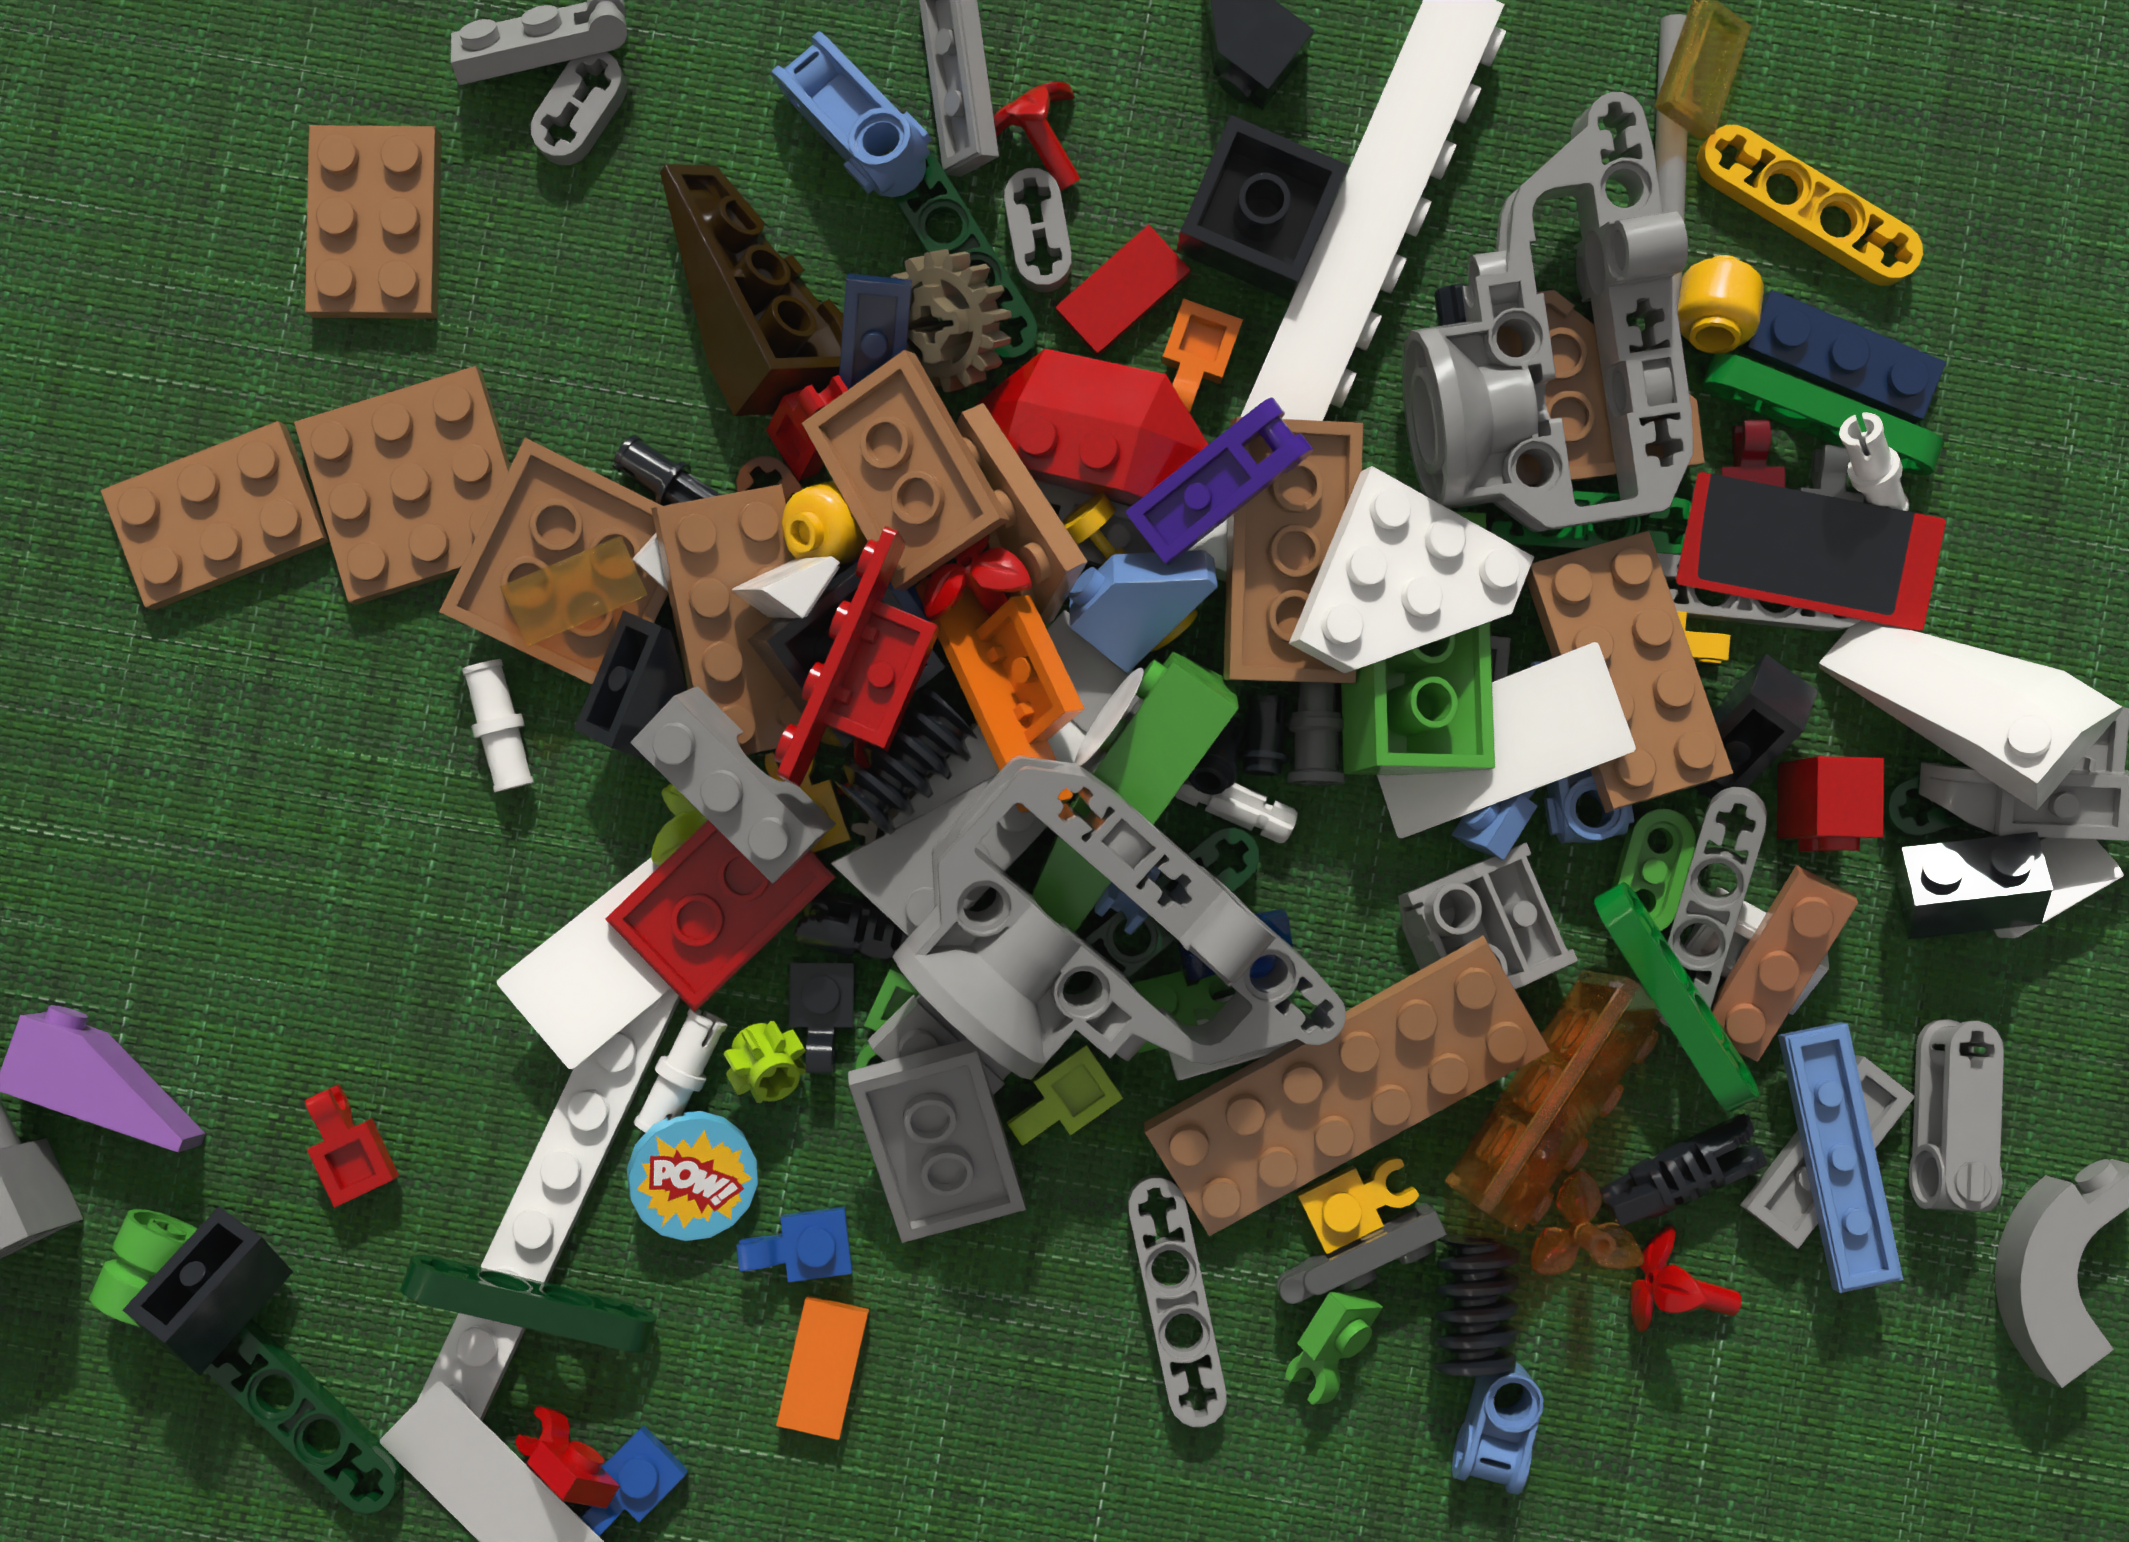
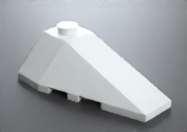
(1987, 709)

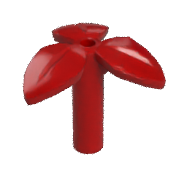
(1030, 114)
(985, 574)
(1674, 1287)

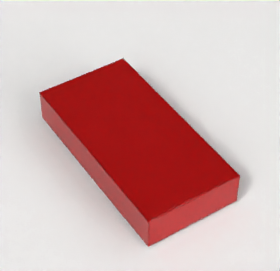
(1122, 291)

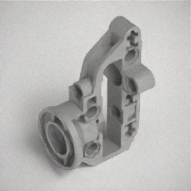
(1480, 409)
(1006, 966)

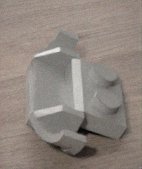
(2085, 805)

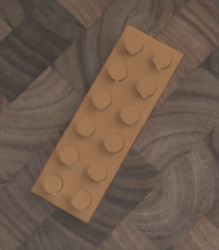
(1331, 1101)

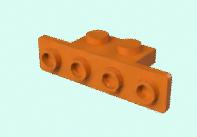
(1009, 676)

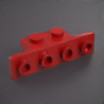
(868, 669)

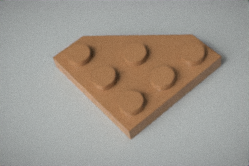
(1579, 397)

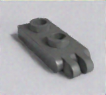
(1354, 1265)

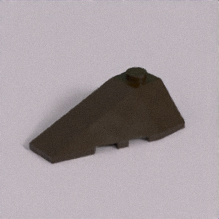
(751, 308)

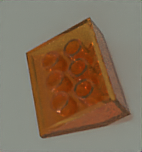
(1555, 1099)

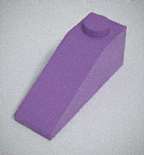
(91, 1077)

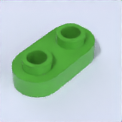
(1661, 873)

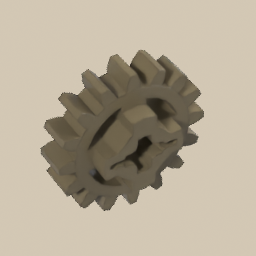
(953, 291)

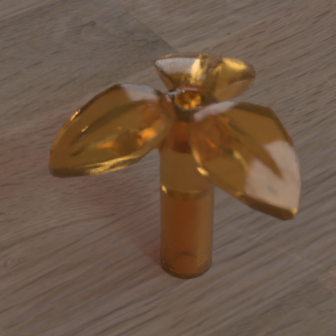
(1607, 1243)

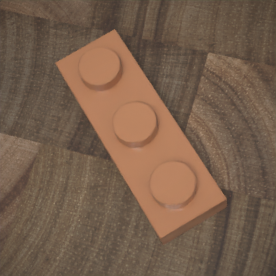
(1780, 960)

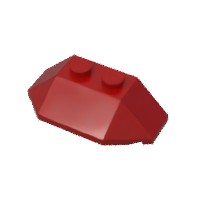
(1095, 424)

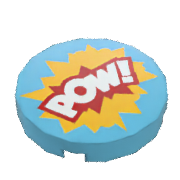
(692, 1176)

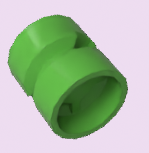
(143, 1248)

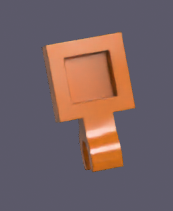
(1199, 347)

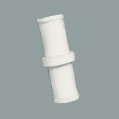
(1872, 464)
(497, 725)
(682, 1069)

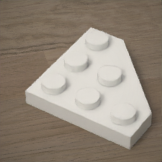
(1403, 577)

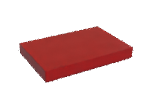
(711, 912)

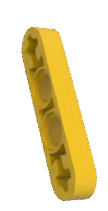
(1814, 195)

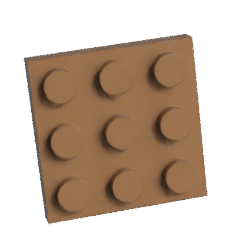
(405, 481)
(540, 518)

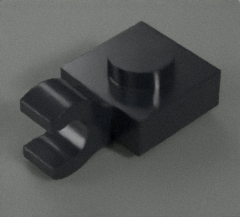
(822, 1000)

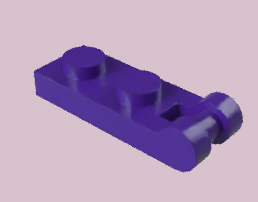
(1217, 482)

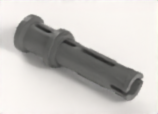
(1316, 736)

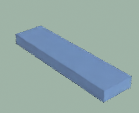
(1840, 1157)

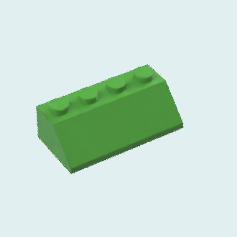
(1423, 707)

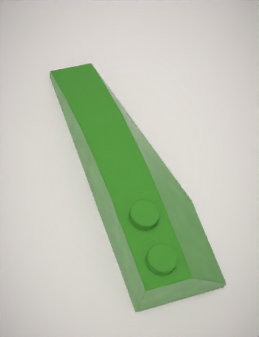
(1146, 763)

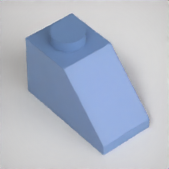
(1138, 601)

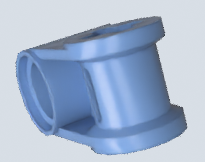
(1499, 1440)

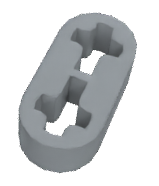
(590, 116)
(1052, 228)

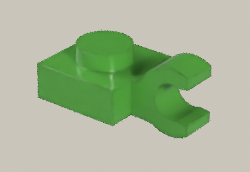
(1335, 1332)

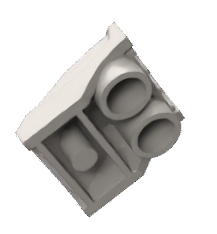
(1493, 901)

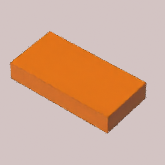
(822, 1367)

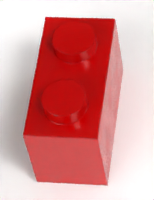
(1830, 802)

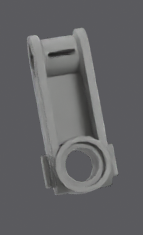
(1957, 1117)

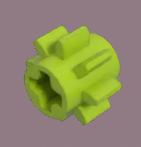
(765, 1062)

